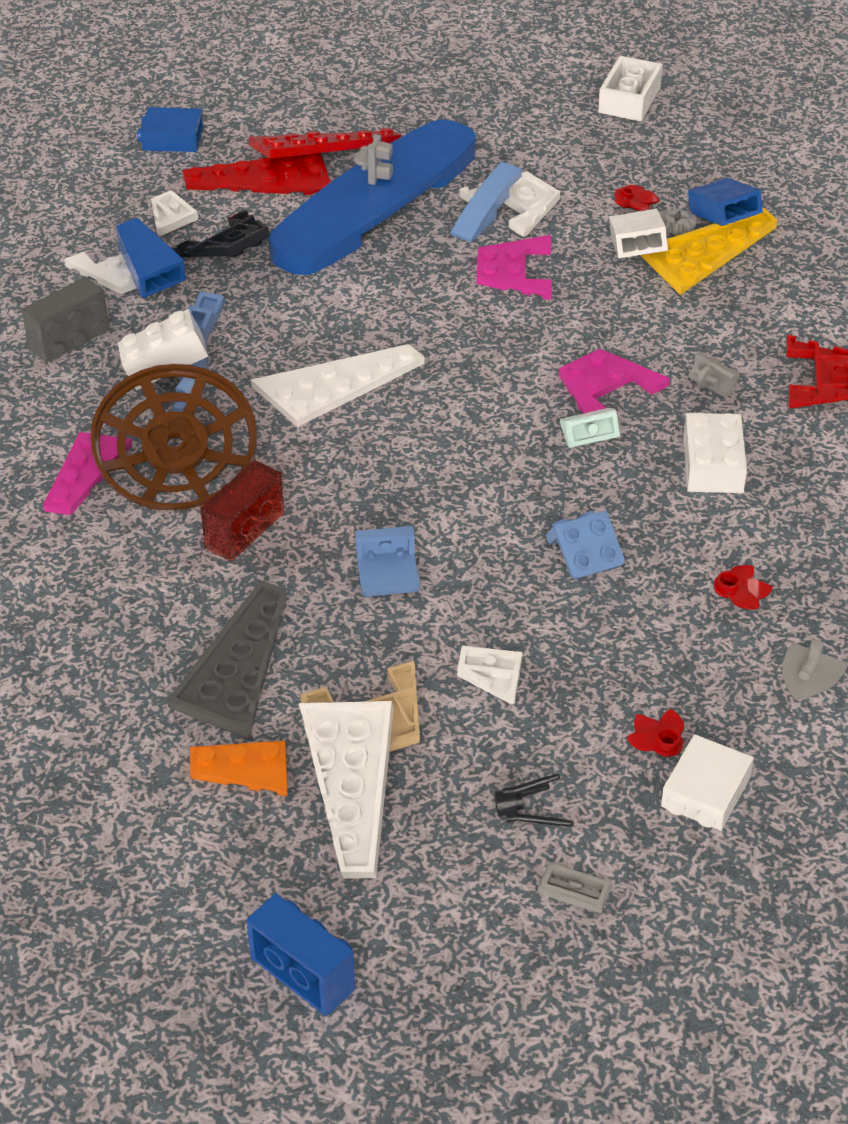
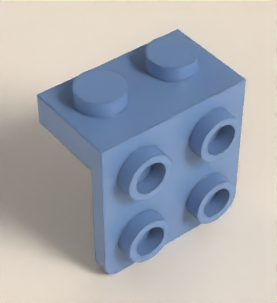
(587, 543)
(387, 561)

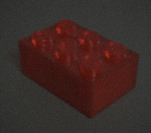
(242, 510)

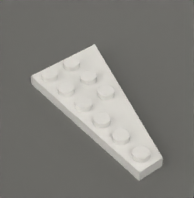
(323, 387)
(351, 766)

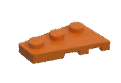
(246, 764)

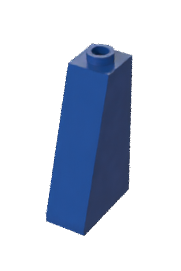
(149, 258)

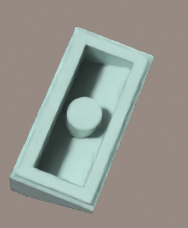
(590, 427)

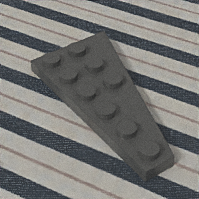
(232, 671)

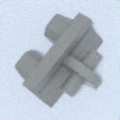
(371, 159)
(713, 375)

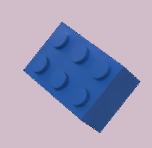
(301, 953)

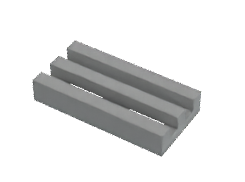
(572, 891)

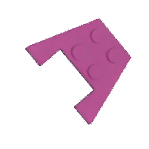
(504, 266)
(601, 374)

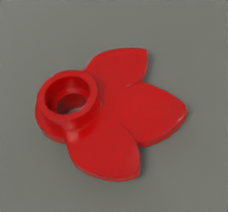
(635, 197)
(741, 587)
(655, 734)

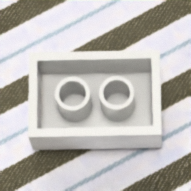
(630, 88)
(163, 343)
(714, 453)

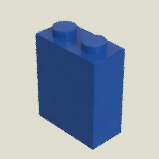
(171, 129)
(725, 201)

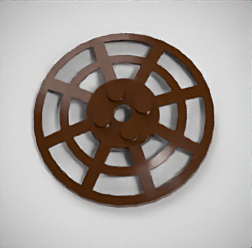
(169, 426)

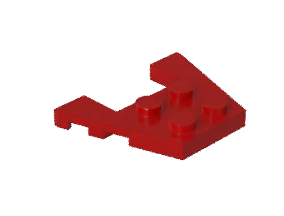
(830, 373)

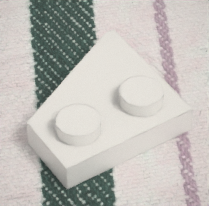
(171, 212)
(491, 670)

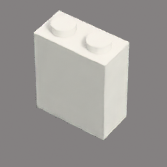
(638, 233)
(707, 782)

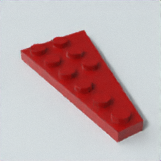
(314, 142)
(265, 175)

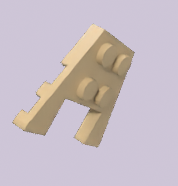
(404, 700)

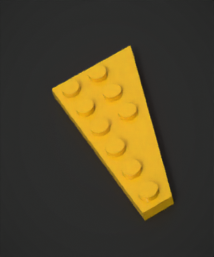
(706, 249)

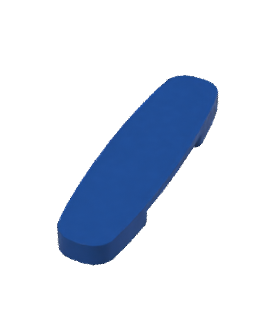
(338, 215)

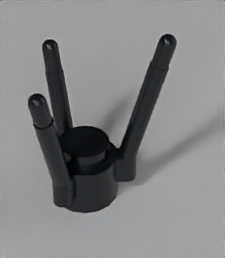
(510, 800)

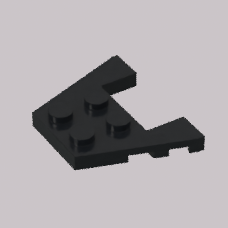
(230, 242)

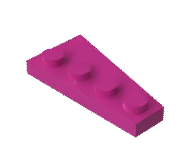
(80, 473)

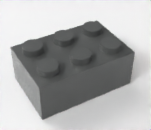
(65, 319)

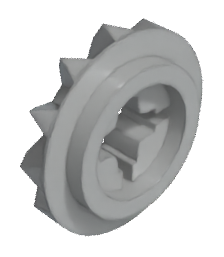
(685, 224)

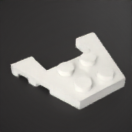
(529, 198)
(110, 273)

